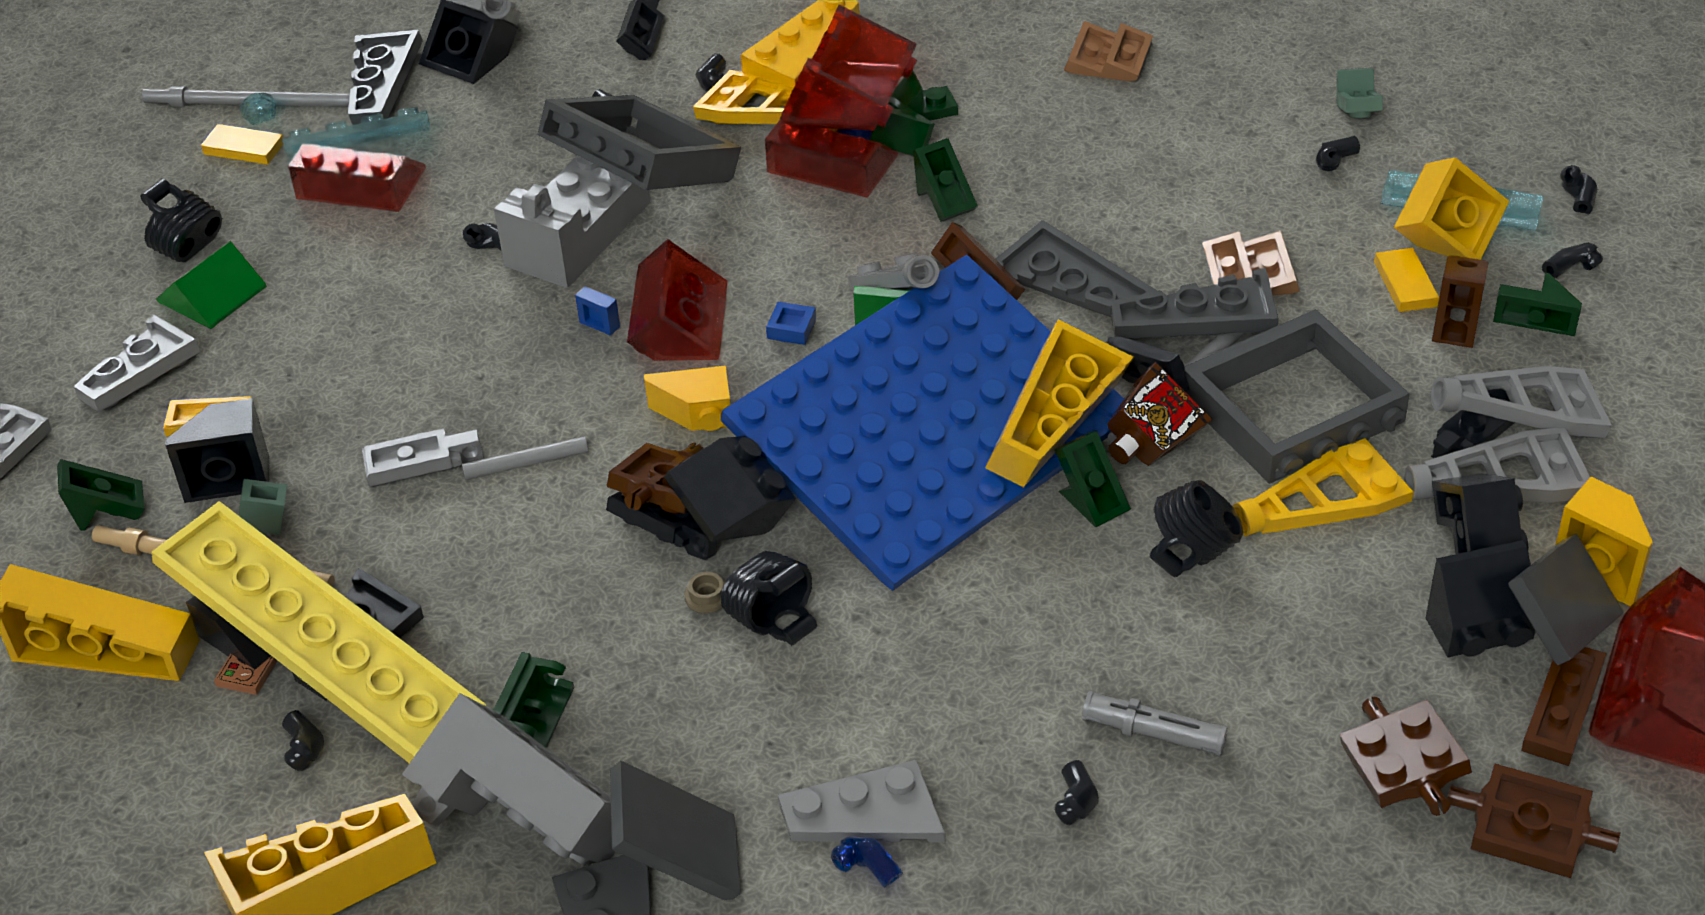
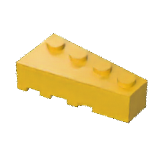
(786, 50)
(1060, 393)
(91, 628)
(325, 864)

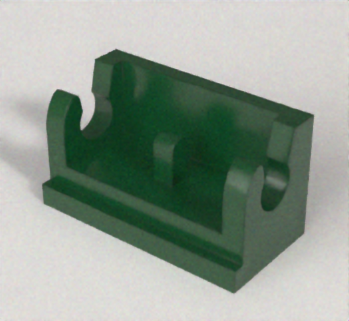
(535, 698)

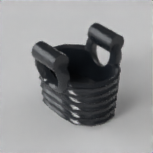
(183, 228)
(1198, 519)
(767, 590)

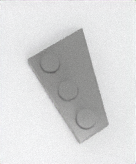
(138, 365)
(873, 804)

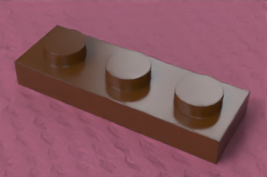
(959, 242)
(1563, 706)

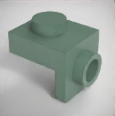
(1356, 92)

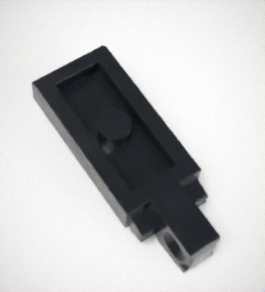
(640, 28)
(1145, 356)
(1470, 429)
(668, 527)

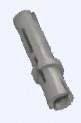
(1147, 721)

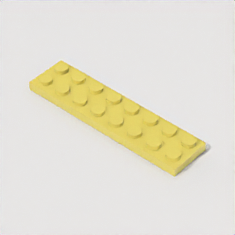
(310, 628)

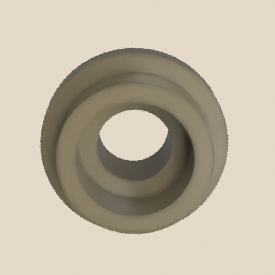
(702, 584)

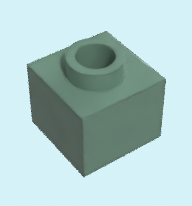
(263, 505)

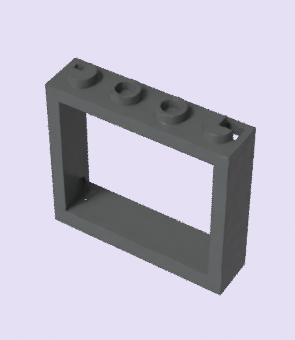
(595, 132)
(1274, 347)

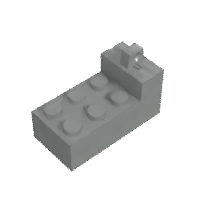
(568, 223)
(486, 757)

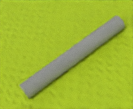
(525, 457)

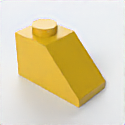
(690, 396)

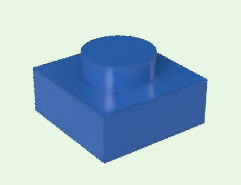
(597, 310)
(791, 323)

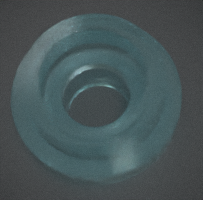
(258, 108)

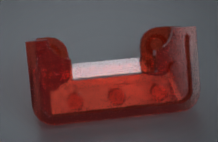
(850, 76)
(1657, 677)

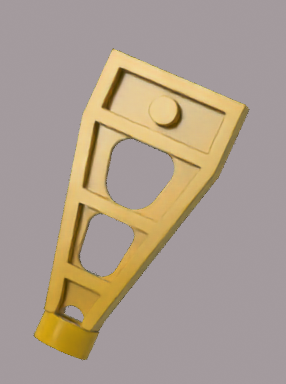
(729, 95)
(1357, 463)

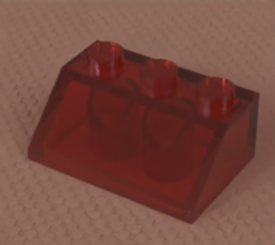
(827, 158)
(353, 177)
(677, 307)

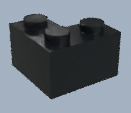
(1479, 510)

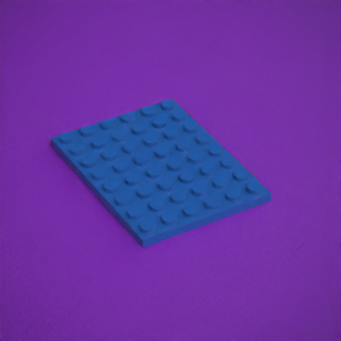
(900, 418)

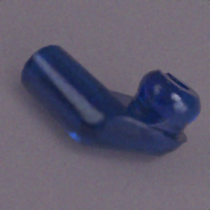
(866, 853)

